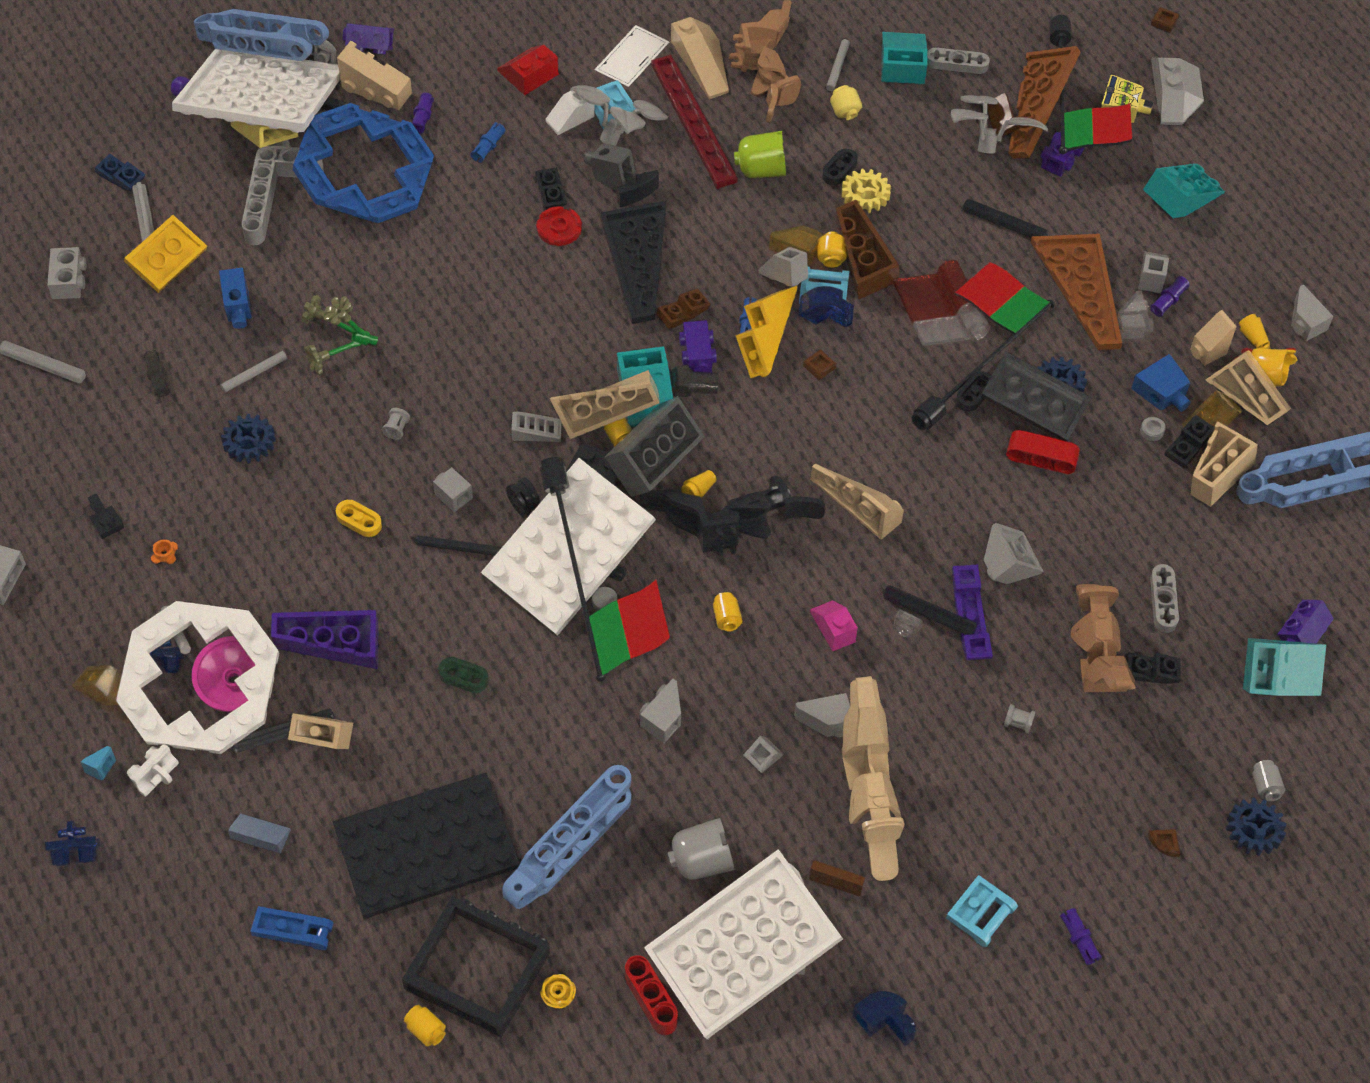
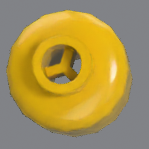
(832, 249)

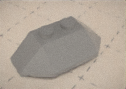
(1177, 89)

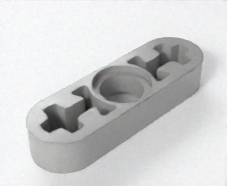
(973, 57)
(1159, 607)

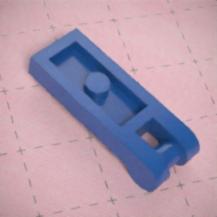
(291, 927)

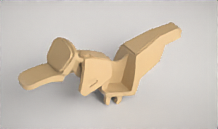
(868, 776)

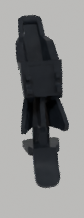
(741, 514)

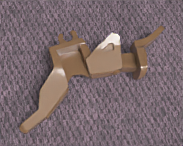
(756, 53)
(1100, 637)

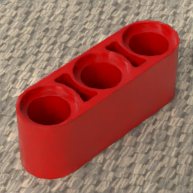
(1043, 452)
(650, 983)

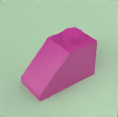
(835, 624)

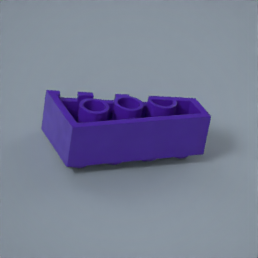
(329, 635)

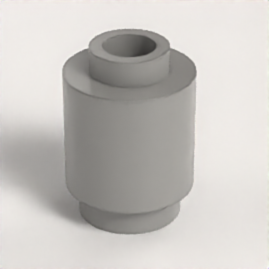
(1268, 780)

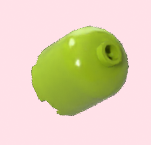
(761, 155)

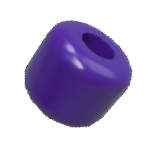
(178, 85)

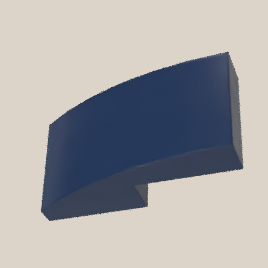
(119, 173)

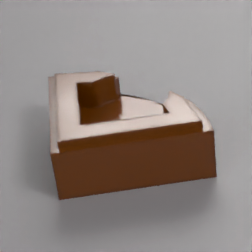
(1166, 841)

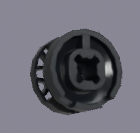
(523, 496)

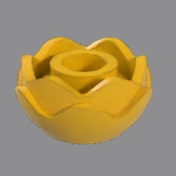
(558, 983)

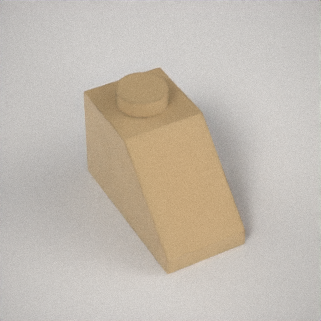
(1213, 339)
(320, 731)

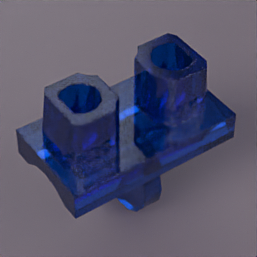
(170, 656)
(60, 849)

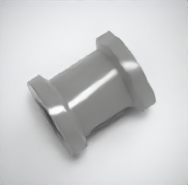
(396, 423)
(1019, 718)

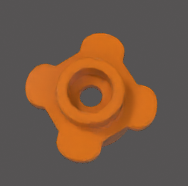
(161, 546)

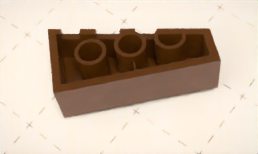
(867, 254)

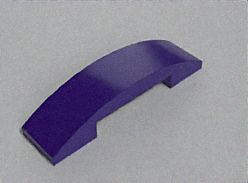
(969, 605)

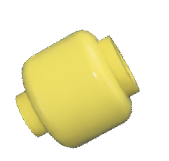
(846, 102)

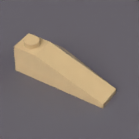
(701, 54)
(867, 505)

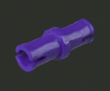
(422, 112)
(1169, 296)
(1080, 936)

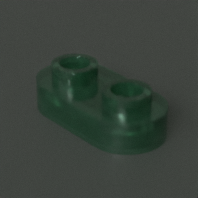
(464, 674)

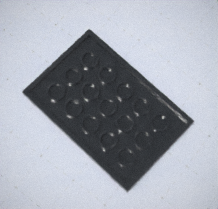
(425, 845)

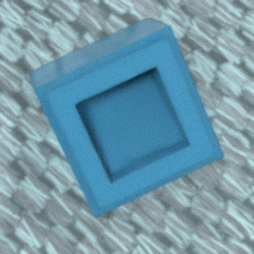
(99, 763)

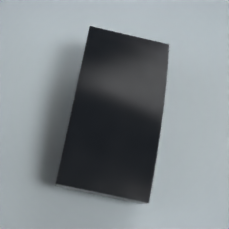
(644, 186)
(550, 188)
(1190, 441)
(1154, 669)

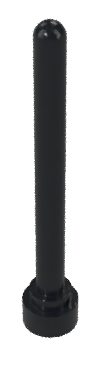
(456, 545)

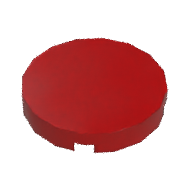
(559, 226)

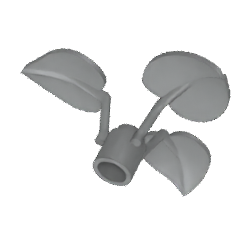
(623, 120)
(988, 136)

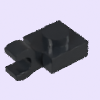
(105, 519)

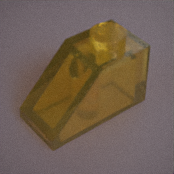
(797, 237)
(1216, 408)
(100, 684)

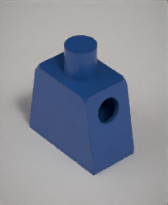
(235, 296)
(1163, 384)

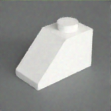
(569, 112)

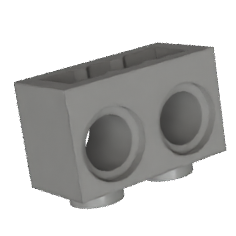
(65, 273)

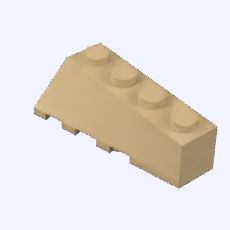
(597, 408)

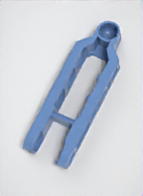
(277, 42)
(1335, 452)
(597, 814)

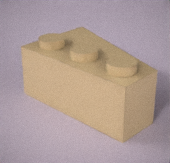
(371, 79)
(1251, 388)
(1222, 464)

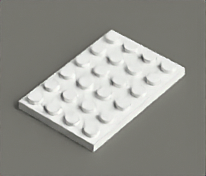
(536, 560)
(743, 944)

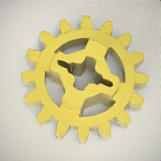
(866, 190)

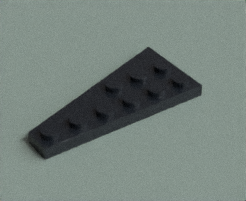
(636, 251)

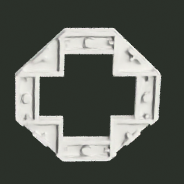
(186, 730)

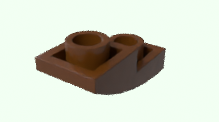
(684, 309)

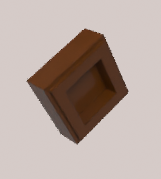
(1165, 19)
(819, 364)

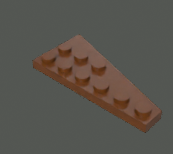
(1043, 83)
(1083, 278)

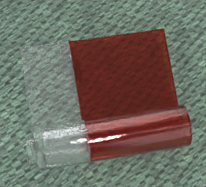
(936, 310)

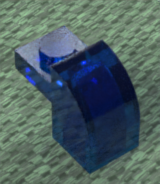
(826, 302)
(885, 1009)

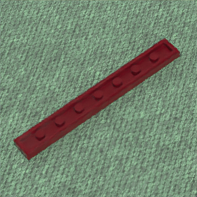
(694, 122)

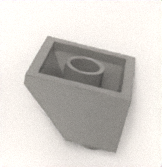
(1010, 555)

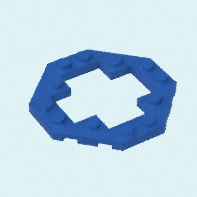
(351, 199)

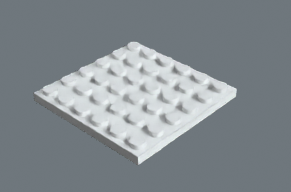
(258, 90)

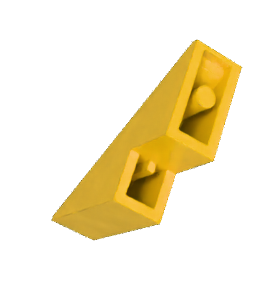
(767, 322)

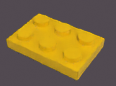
(165, 253)

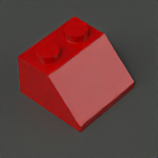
(531, 68)

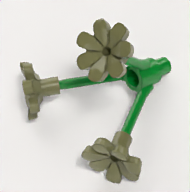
(334, 314)

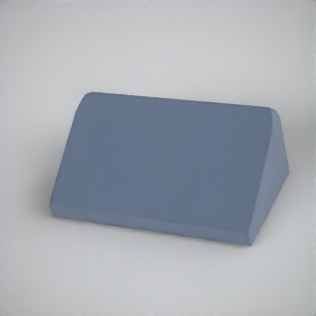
(259, 833)

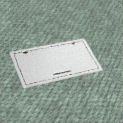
(632, 55)

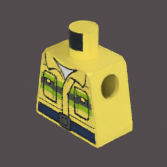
(1123, 92)

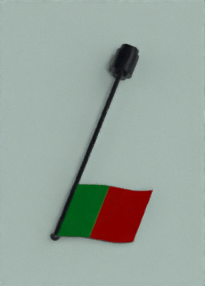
(1091, 125)
(1004, 303)
(623, 626)

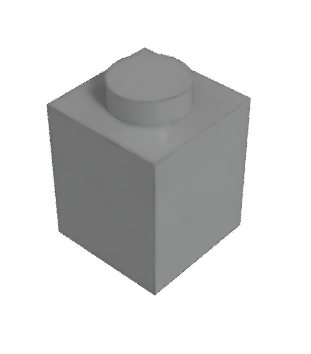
(452, 489)

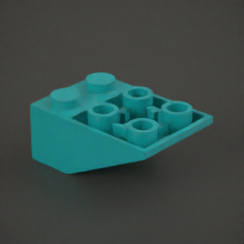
(904, 58)
(1182, 189)
(638, 361)
(1284, 668)

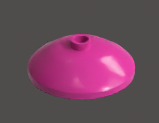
(215, 668)

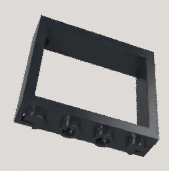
(458, 1005)

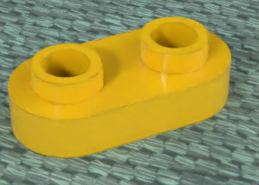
(360, 519)

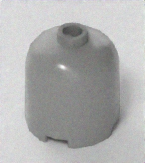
(701, 851)

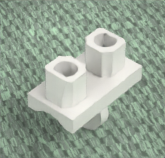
(154, 770)

